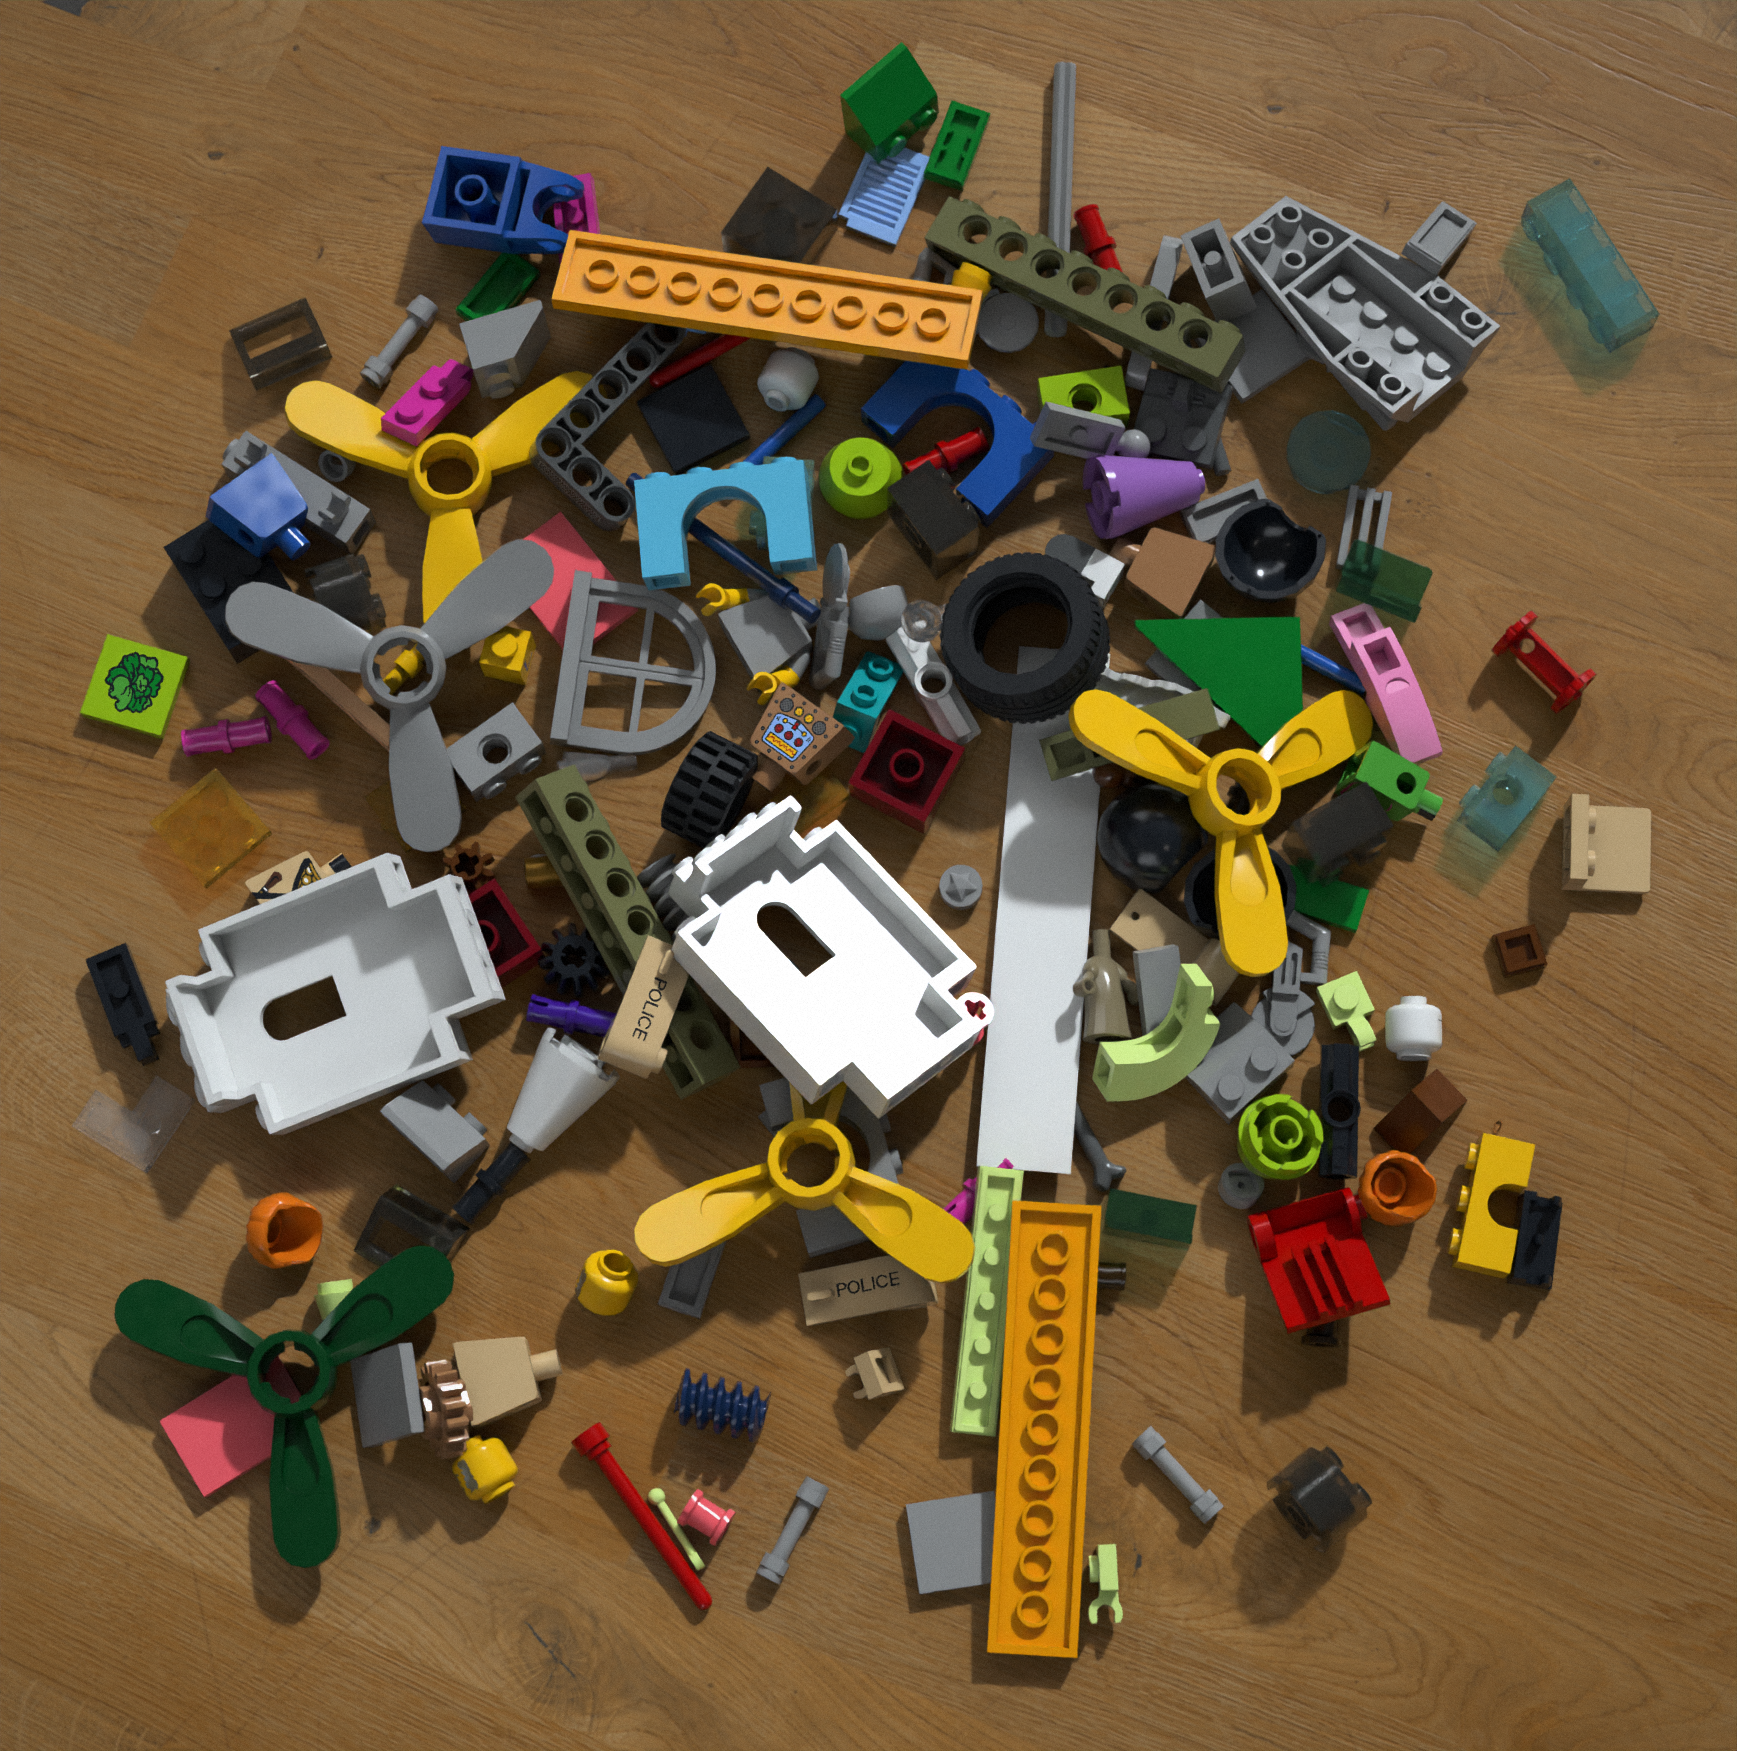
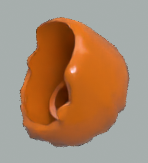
(1396, 1188)
(283, 1231)

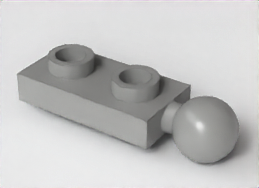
(1086, 434)

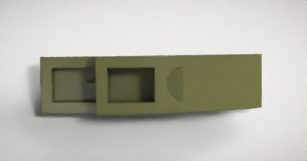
(1185, 715)

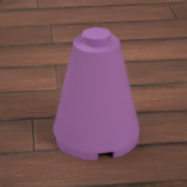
(1137, 491)

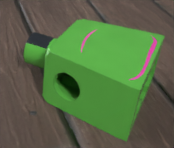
(1392, 779)

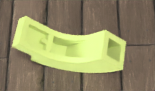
(1167, 1053)

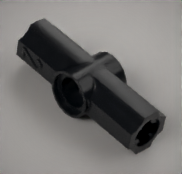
(1339, 1084)

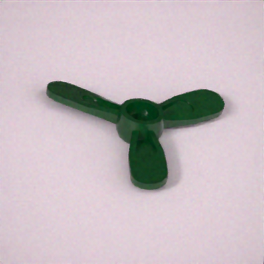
(206, 1337)

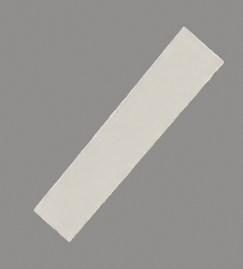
(1038, 954)

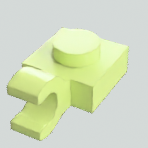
(1348, 1004)
(1104, 1571)

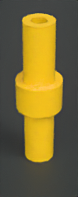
(407, 665)

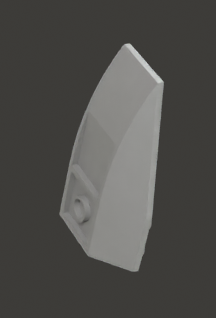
(1364, 308)

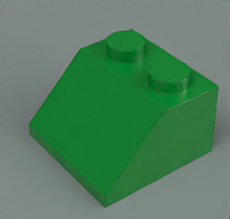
(889, 104)

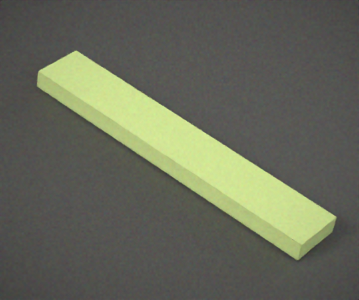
(984, 1304)

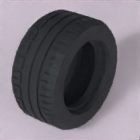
(994, 591)

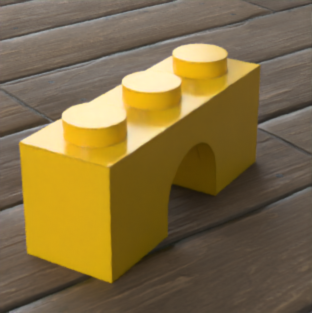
(1480, 1242)

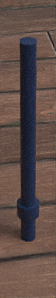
(780, 590)

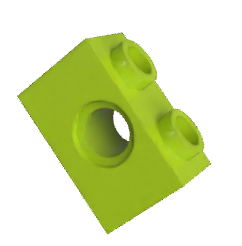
(1100, 387)

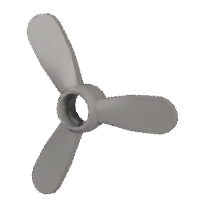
(418, 759)

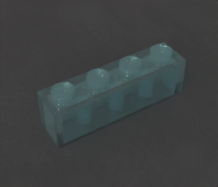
(1588, 266)

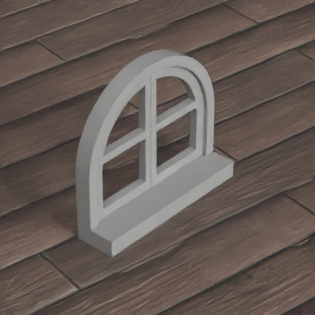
(578, 663)

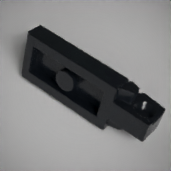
(125, 1001)

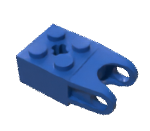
(496, 202)

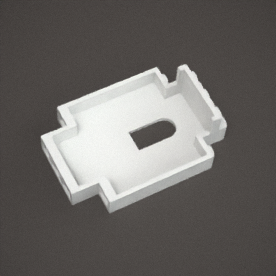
(401, 967)
(869, 1015)

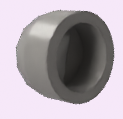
(336, 469)

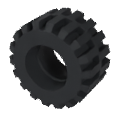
(708, 789)

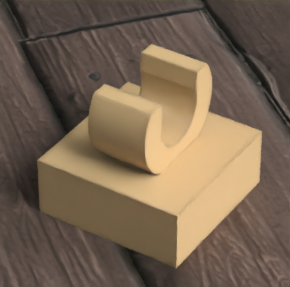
(877, 1374)

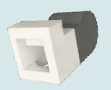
(1096, 567)

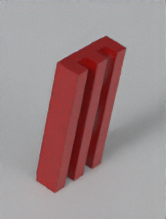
(1316, 1252)

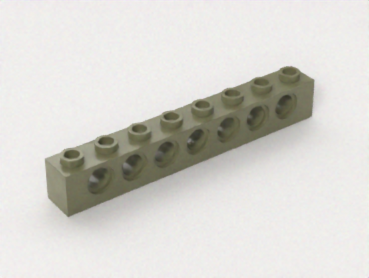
(1207, 365)
(620, 917)

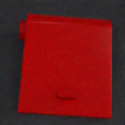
(1299, 1222)

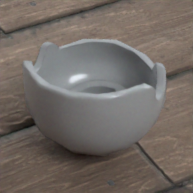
(877, 612)

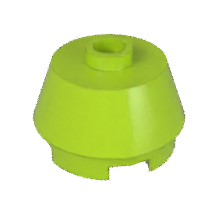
(857, 477)
(1279, 1138)

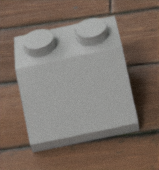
(505, 347)
(1239, 1064)
(437, 1129)

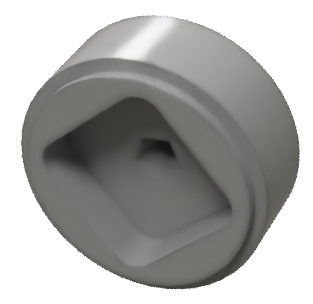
(960, 887)
(1240, 1186)

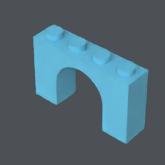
(670, 504)

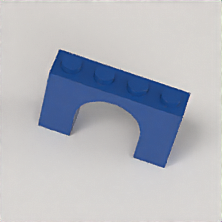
(924, 387)

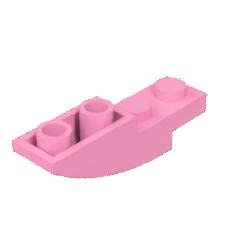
(1389, 683)

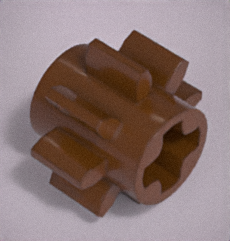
(471, 855)

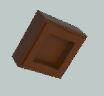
(1519, 951)

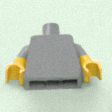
(765, 637)

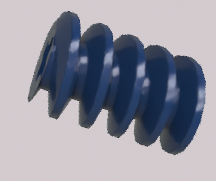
(721, 1406)

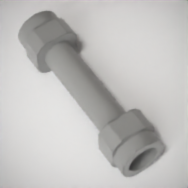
(378, 369)
(1151, 1446)
(810, 1495)

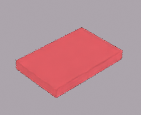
(569, 554)
(226, 1429)

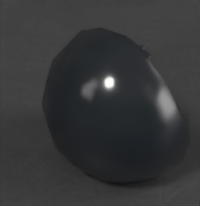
(1268, 553)
(1149, 836)
(1200, 889)

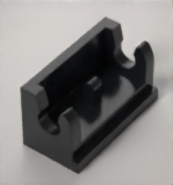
(1536, 1241)

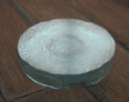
(1328, 452)

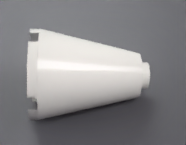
(556, 1091)

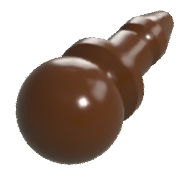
(1114, 775)

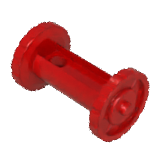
(1544, 663)

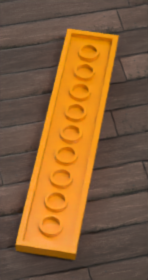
(768, 299)
(1044, 1429)

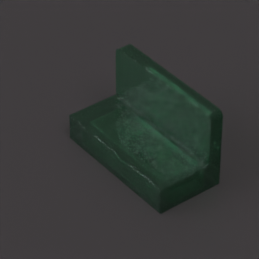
(1383, 580)
(1149, 1219)

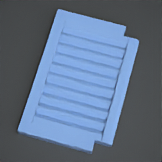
(884, 195)

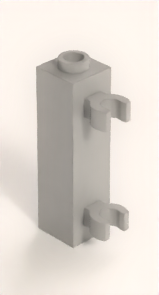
(330, 510)

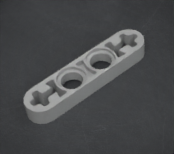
(1162, 279)

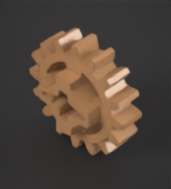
(444, 1409)

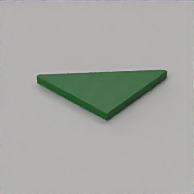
(1243, 662)

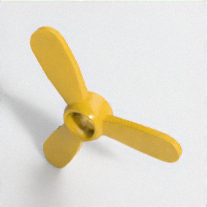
(452, 546)
(1245, 880)
(885, 1212)

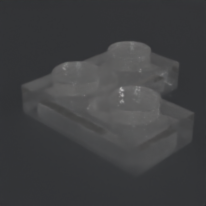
(136, 1134)

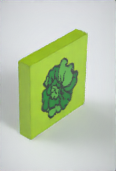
(135, 686)

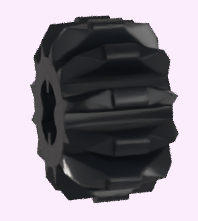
(570, 974)

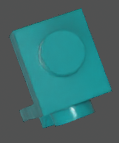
(866, 697)

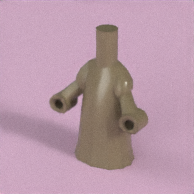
(1104, 996)

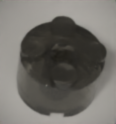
(344, 589)
(1319, 1497)

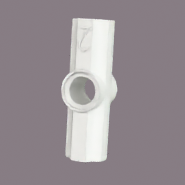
(944, 708)

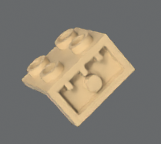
(1605, 847)

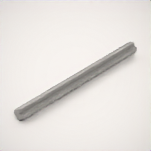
(1061, 174)

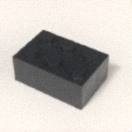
(214, 569)

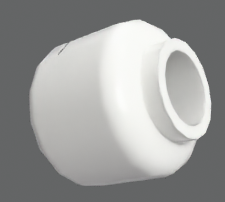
(788, 379)
(1413, 1029)

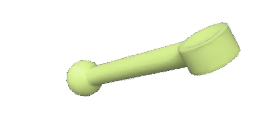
(656, 1498)

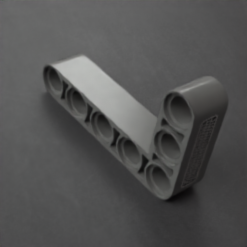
(598, 411)

